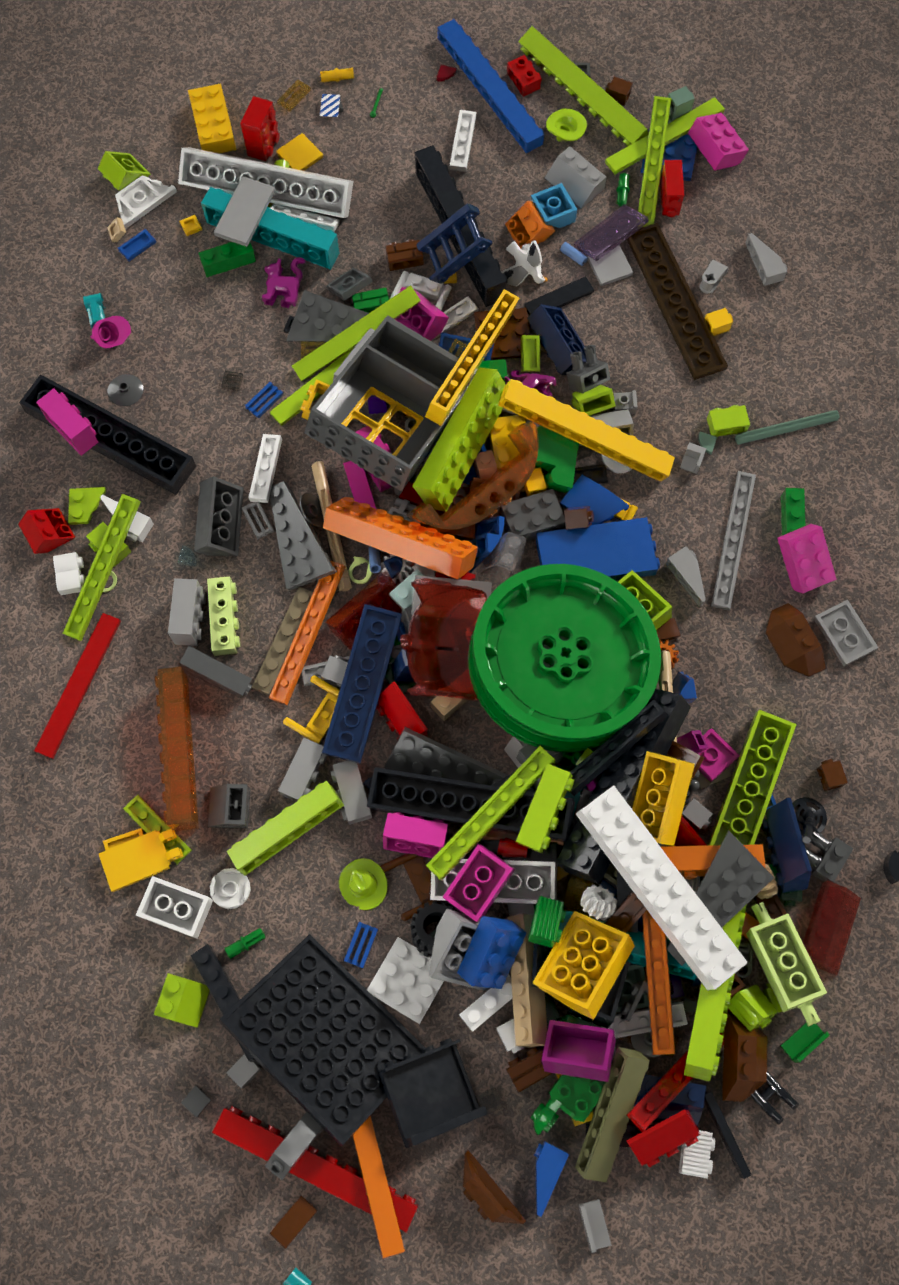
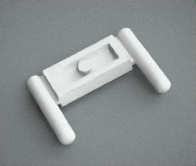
(424, 286)

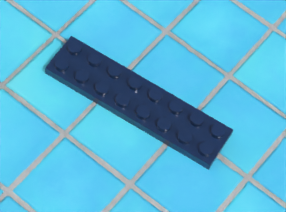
(362, 684)

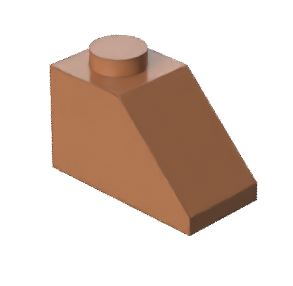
(485, 465)

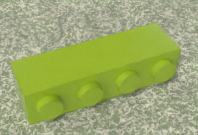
(545, 808)

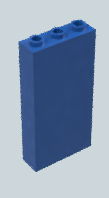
(604, 547)

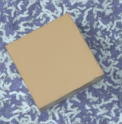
(116, 230)

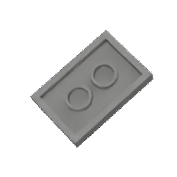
(845, 633)

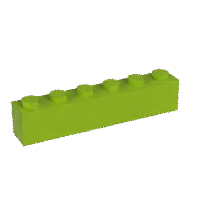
(285, 828)

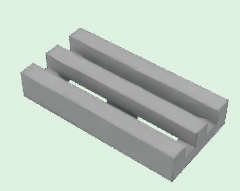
(264, 532)

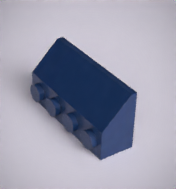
(556, 336)
(787, 847)
(689, 1098)

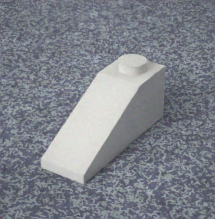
(141, 523)

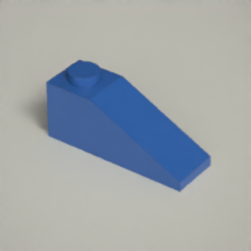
(547, 1171)

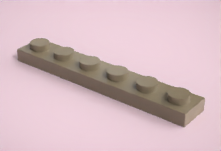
(278, 651)

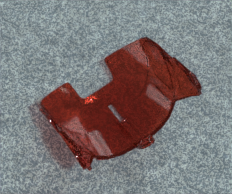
(442, 620)

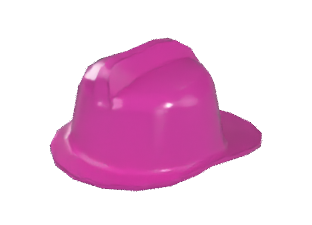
(113, 328)

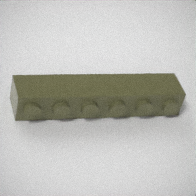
(611, 1115)

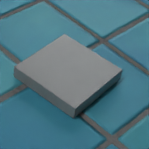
(611, 267)

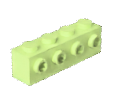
(222, 616)

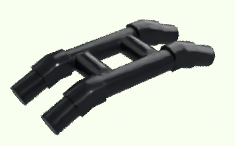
(762, 1098)

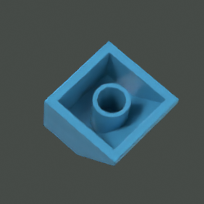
(555, 206)

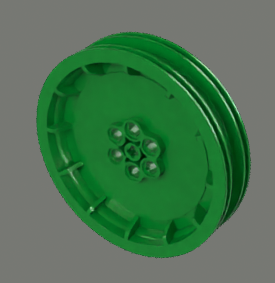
(536, 700)

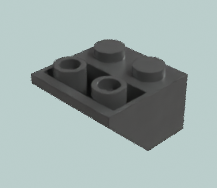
(229, 806)

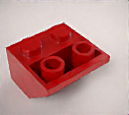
(45, 529)

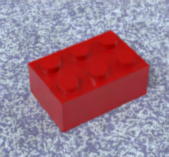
(260, 128)

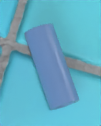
(573, 253)
(374, 560)

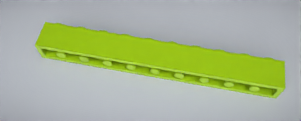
(582, 86)

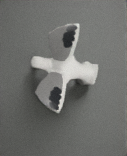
(527, 262)

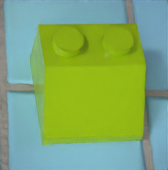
(121, 169)
(182, 1000)

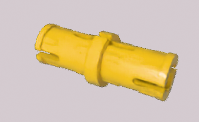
(337, 75)

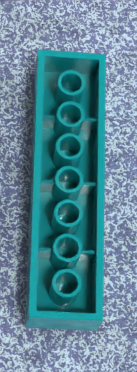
(280, 231)

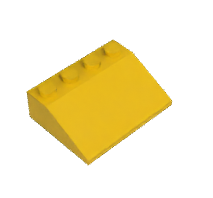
(584, 964)

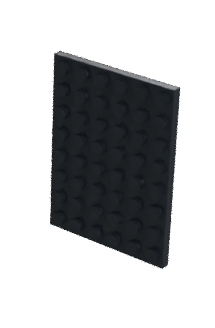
(321, 1037)

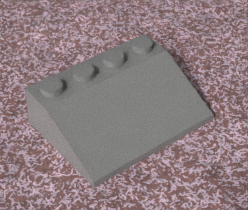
(450, 946)

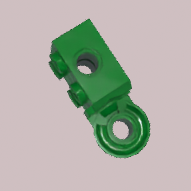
(573, 1096)

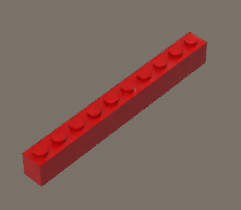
(311, 1167)

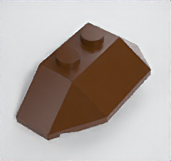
(795, 641)
(743, 1060)
(487, 1194)

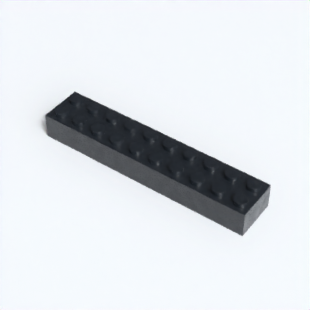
(446, 201)
(120, 439)
(452, 801)
(581, 853)

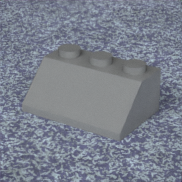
(578, 177)

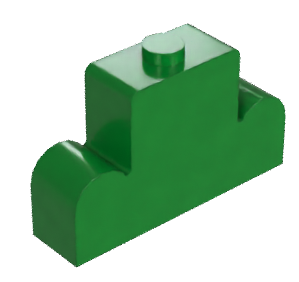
(558, 457)

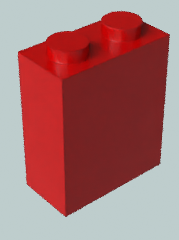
(671, 188)

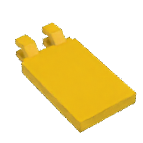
(139, 859)

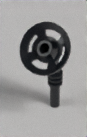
(807, 818)

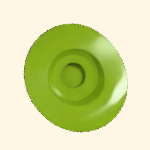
(566, 125)
(363, 884)

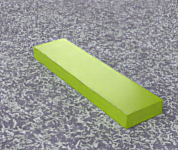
(150, 821)

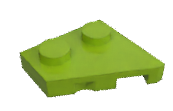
(83, 504)

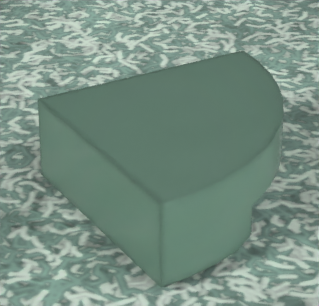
(707, 441)

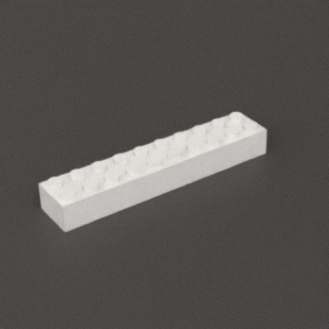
(292, 186)
(661, 889)

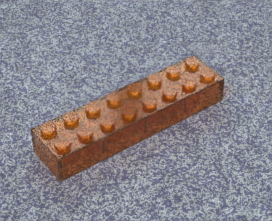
(177, 749)

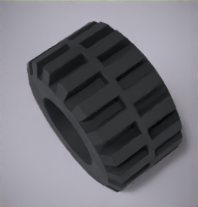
(424, 917)

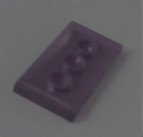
(610, 232)

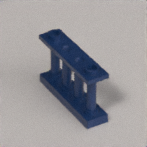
(441, 236)

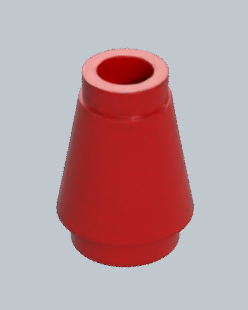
(510, 848)

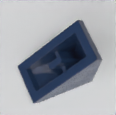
(401, 669)

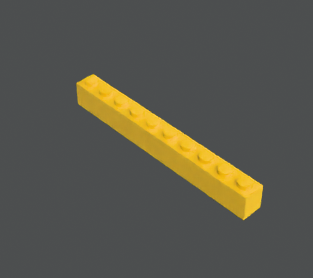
(471, 358)
(586, 430)

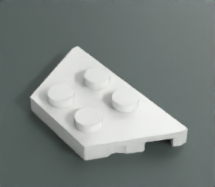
(141, 198)

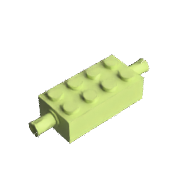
(786, 963)

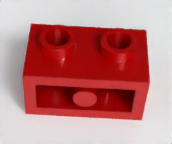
(524, 75)

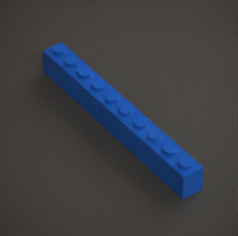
(490, 86)

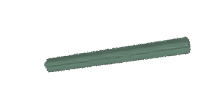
(786, 427)

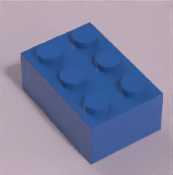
(491, 952)

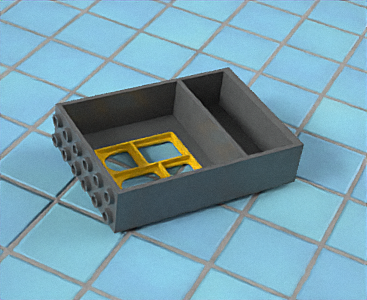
(406, 375)

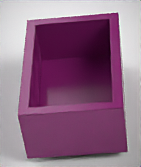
(579, 1050)

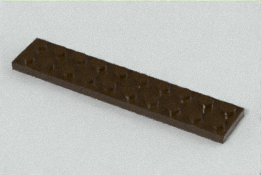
(676, 302)

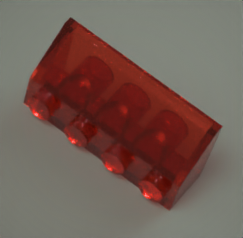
(346, 620)
(830, 926)

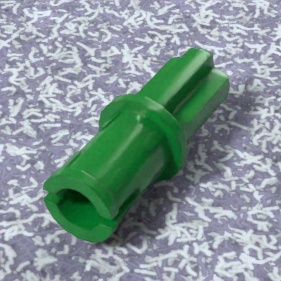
(623, 189)
(245, 943)

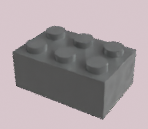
(533, 515)

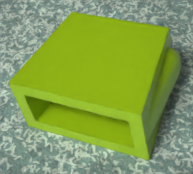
(594, 400)
(752, 1008)

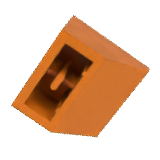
(528, 226)

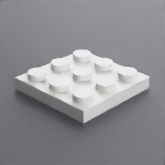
(405, 981)

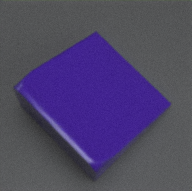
(376, 405)

